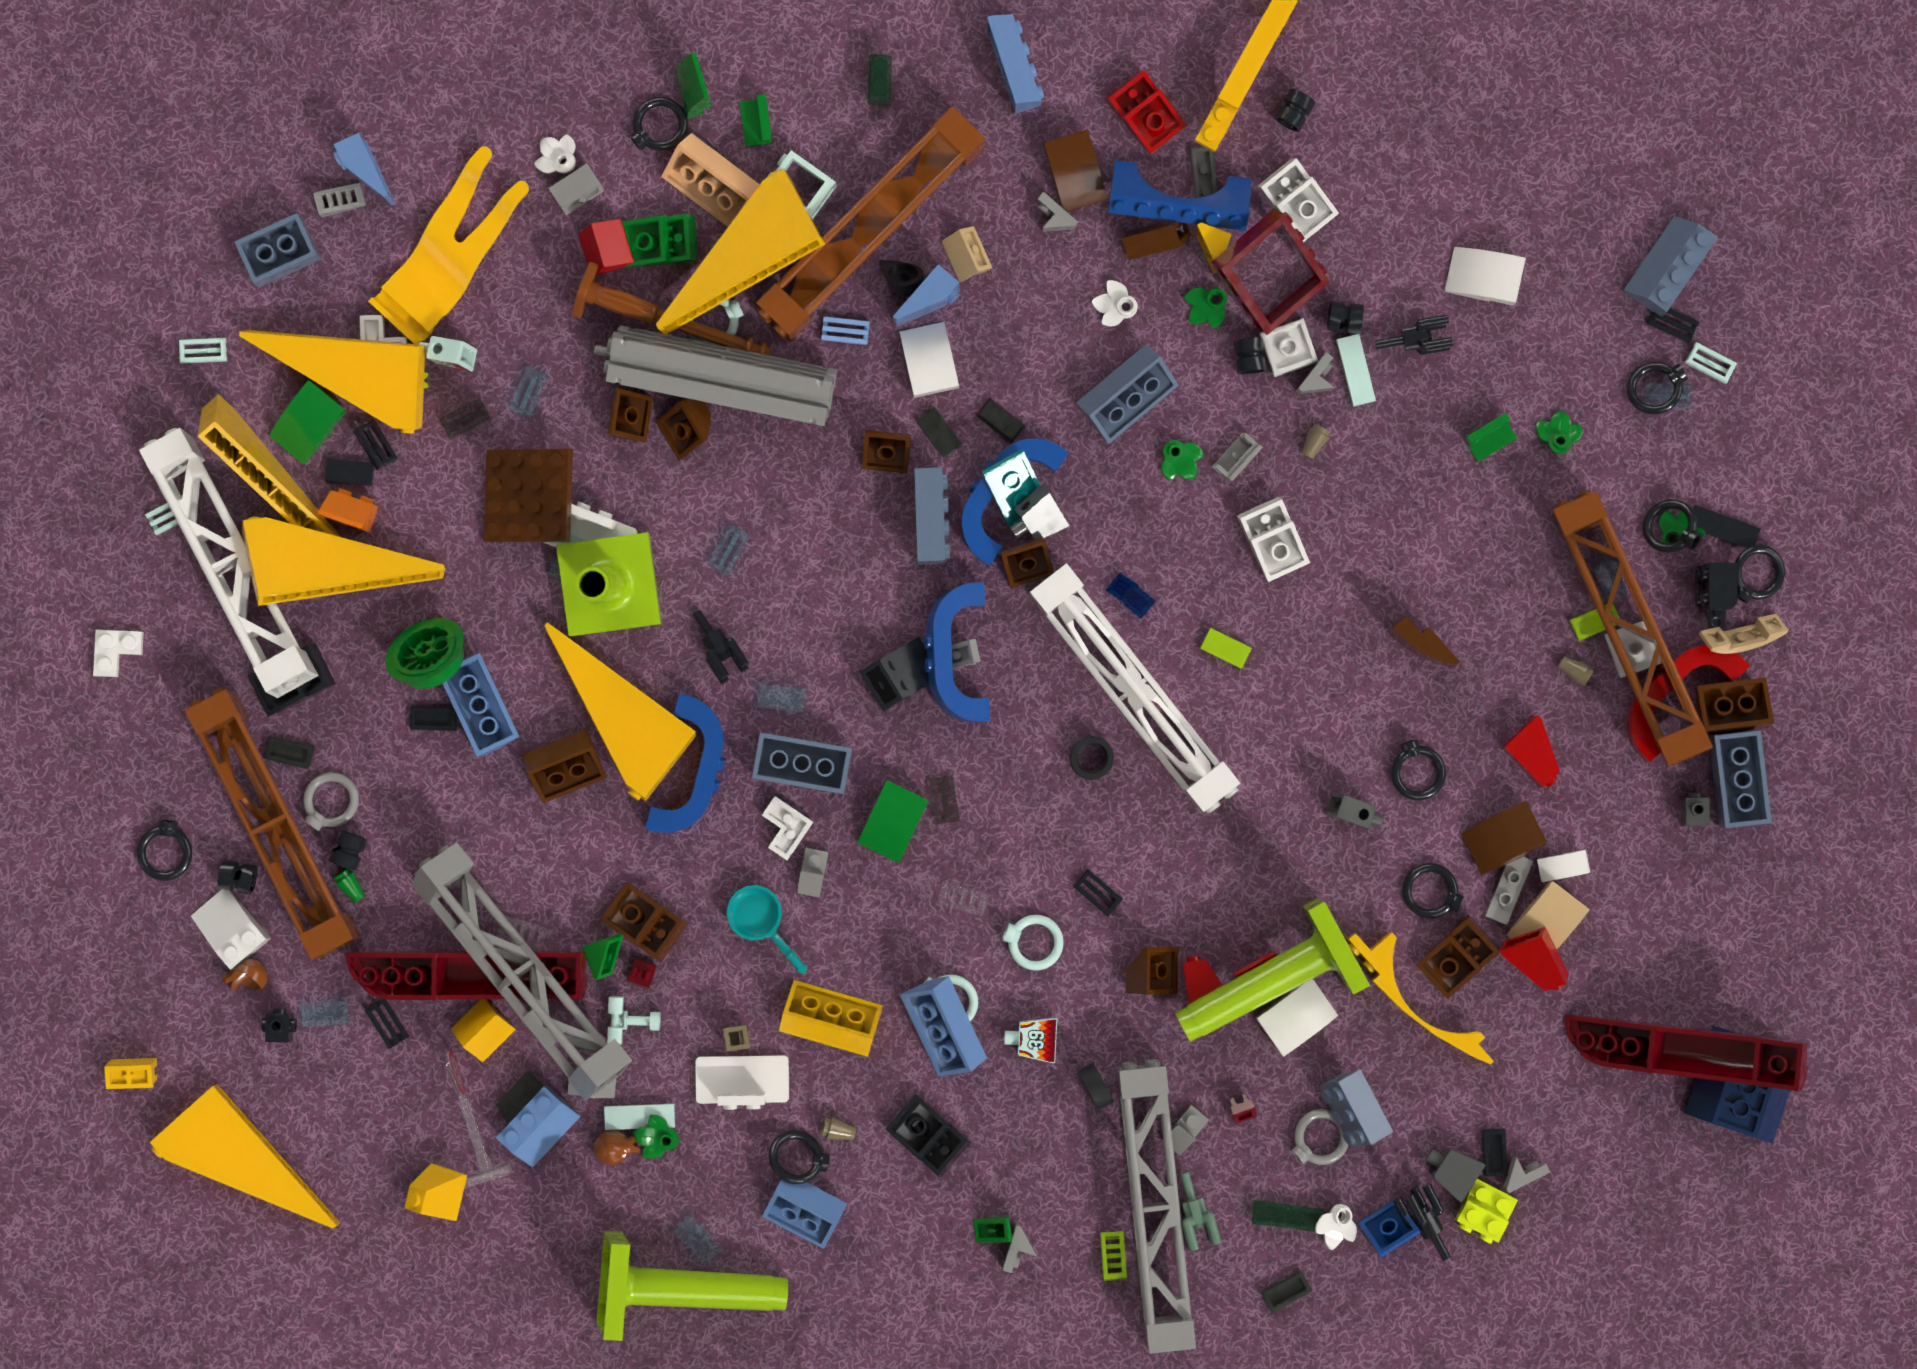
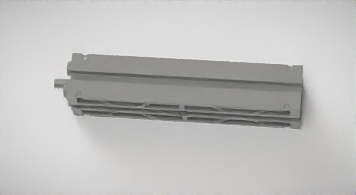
(719, 375)

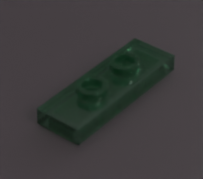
(1285, 1215)

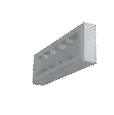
(1508, 890)

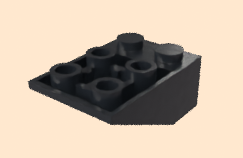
(897, 674)

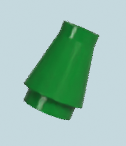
(349, 884)

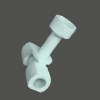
(621, 1020)

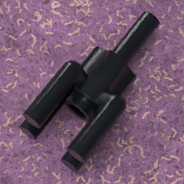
(1420, 337)
(719, 649)
(1425, 1217)

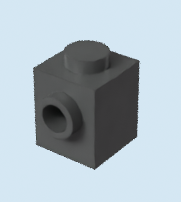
(1695, 810)

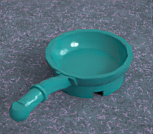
(756, 914)

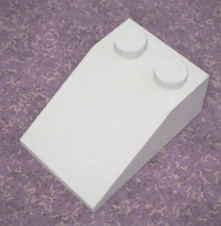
(230, 928)

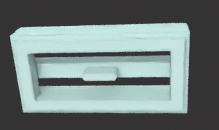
(223, 358)
(1689, 361)
(153, 523)

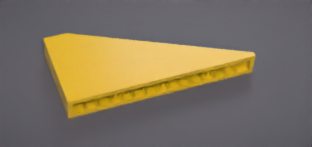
(761, 240)
(370, 374)
(246, 454)
(305, 563)
(633, 727)
(225, 1146)

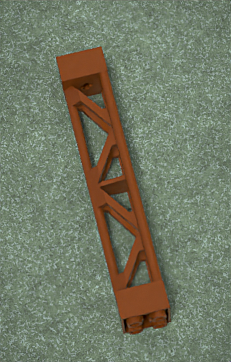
(220, 714)

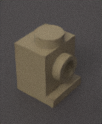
(736, 1037)

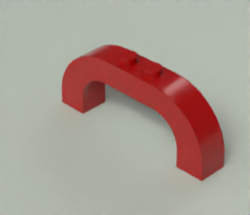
(1638, 730)

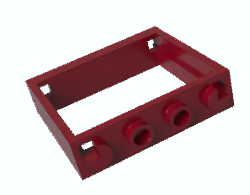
(1247, 243)

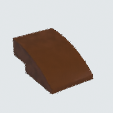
(1075, 170)
(1422, 643)
(1504, 838)
(644, 921)
(1458, 957)

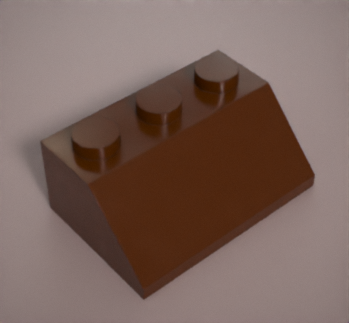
(1734, 706)
(564, 766)

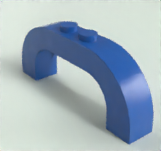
(978, 542)
(939, 654)
(706, 780)

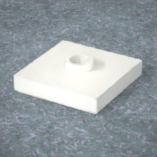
(1289, 348)
(1638, 650)

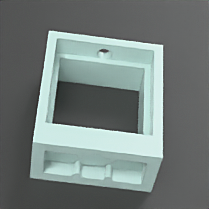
(825, 190)

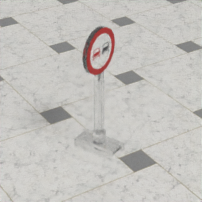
(486, 1169)

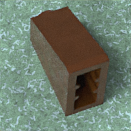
(1155, 239)

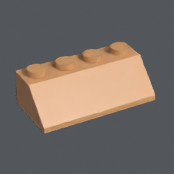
(709, 179)

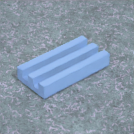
(825, 337)

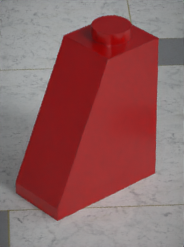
(1534, 753)
(1537, 959)
(1198, 978)

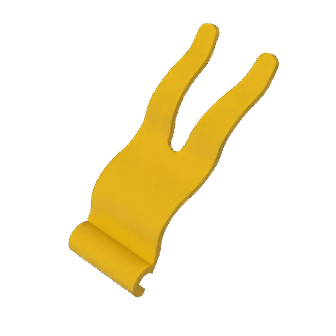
(440, 265)

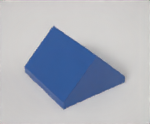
(1387, 1229)

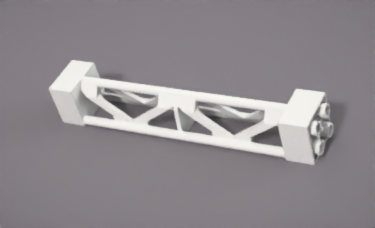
(180, 454)
(1209, 783)

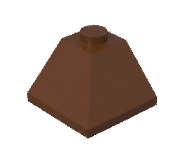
(685, 426)
(1153, 971)

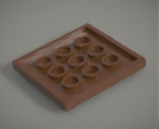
(528, 495)

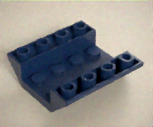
(1738, 1106)

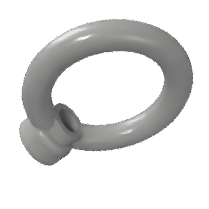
(317, 820)
(1303, 1152)

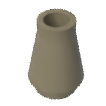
(1315, 440)
(1576, 670)
(837, 1130)

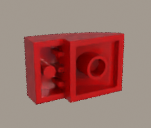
(1145, 111)

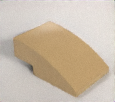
(1551, 909)

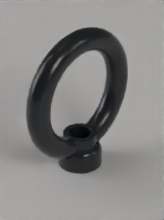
(642, 139)
(1677, 377)
(1689, 538)
(1744, 591)
(1412, 749)
(169, 829)
(1452, 901)
(819, 1161)

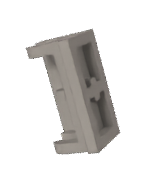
(576, 189)
(1237, 457)

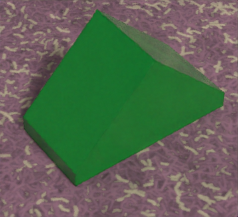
(603, 955)
(992, 1229)

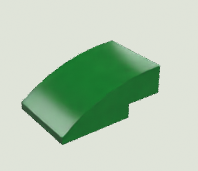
(692, 86)
(662, 240)
(307, 422)
(893, 821)

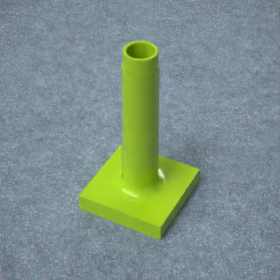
(629, 590)
(1318, 954)
(630, 1285)

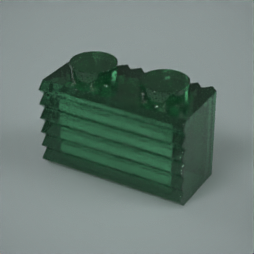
(879, 80)

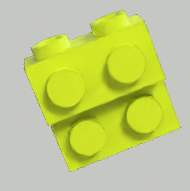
(1486, 1211)

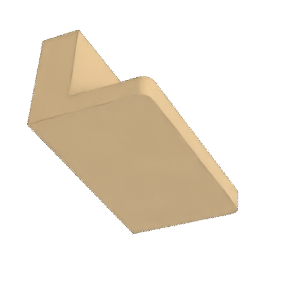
(966, 253)

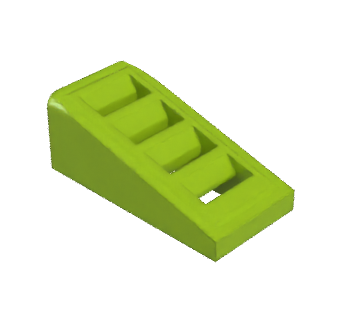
(1113, 1276)

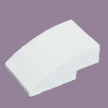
(1300, 196)
(1485, 275)
(929, 359)
(1273, 539)
(1296, 1017)

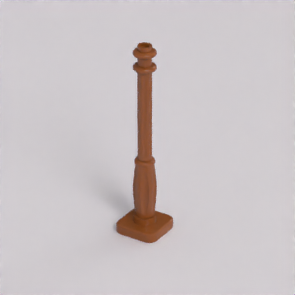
(639, 309)

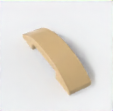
(1744, 638)

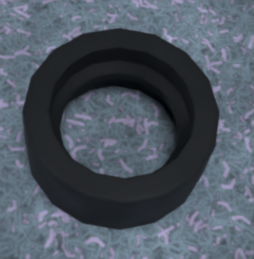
(1108, 755)
(1095, 1086)

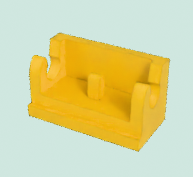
(130, 1073)

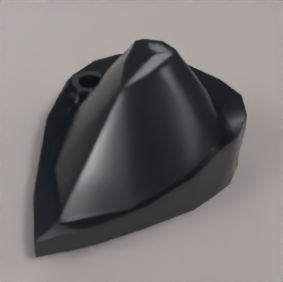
(902, 276)

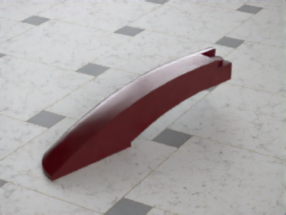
(454, 974)
(1689, 1052)

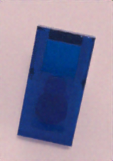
(1130, 595)

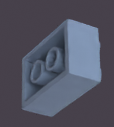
(277, 250)
(1355, 1109)

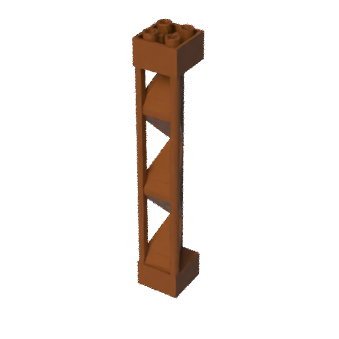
(881, 211)
(1585, 514)

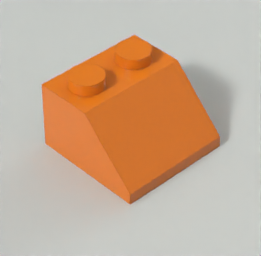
(349, 510)

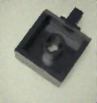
(1716, 591)

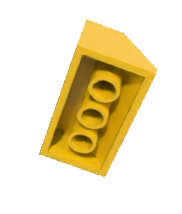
(830, 1018)

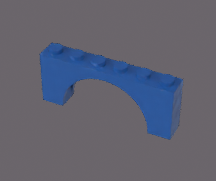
(1134, 197)

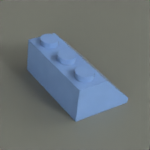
(538, 1126)
(805, 1211)

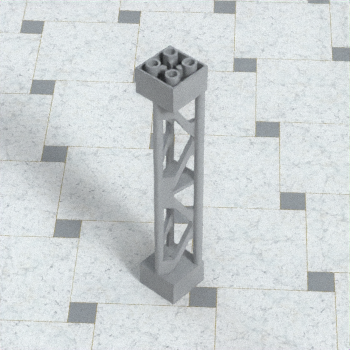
(453, 868)
(1164, 1332)

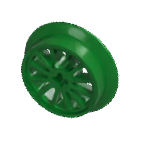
(436, 652)

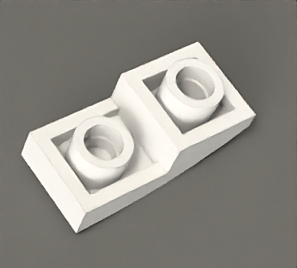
(1563, 865)

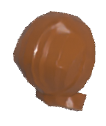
(248, 973)
(614, 1147)

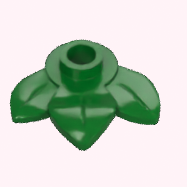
(1204, 309)
(1559, 429)
(1183, 462)
(1674, 525)
(653, 1135)

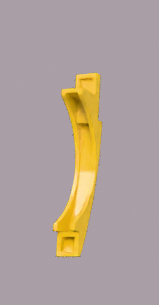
(1244, 73)
(1380, 960)

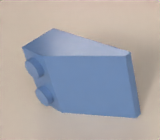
(358, 159)
(930, 296)

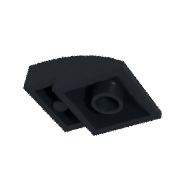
(318, 684)
(928, 1135)

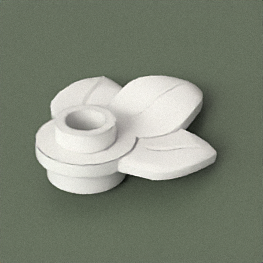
(554, 152)
(1111, 304)
(1336, 1229)

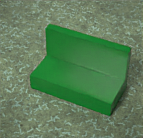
(756, 121)
(1490, 437)

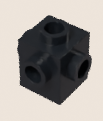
(271, 1029)

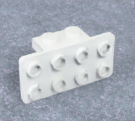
(593, 526)
(742, 1080)

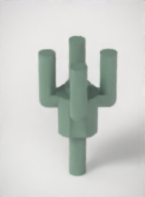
(1196, 1216)

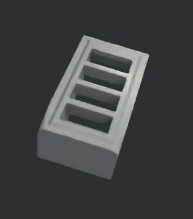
(323, 212)

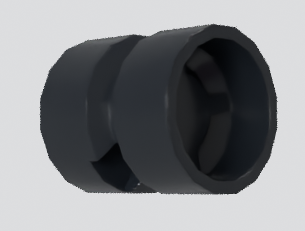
(1295, 108)
(1345, 317)
(1249, 355)
(347, 850)
(229, 876)

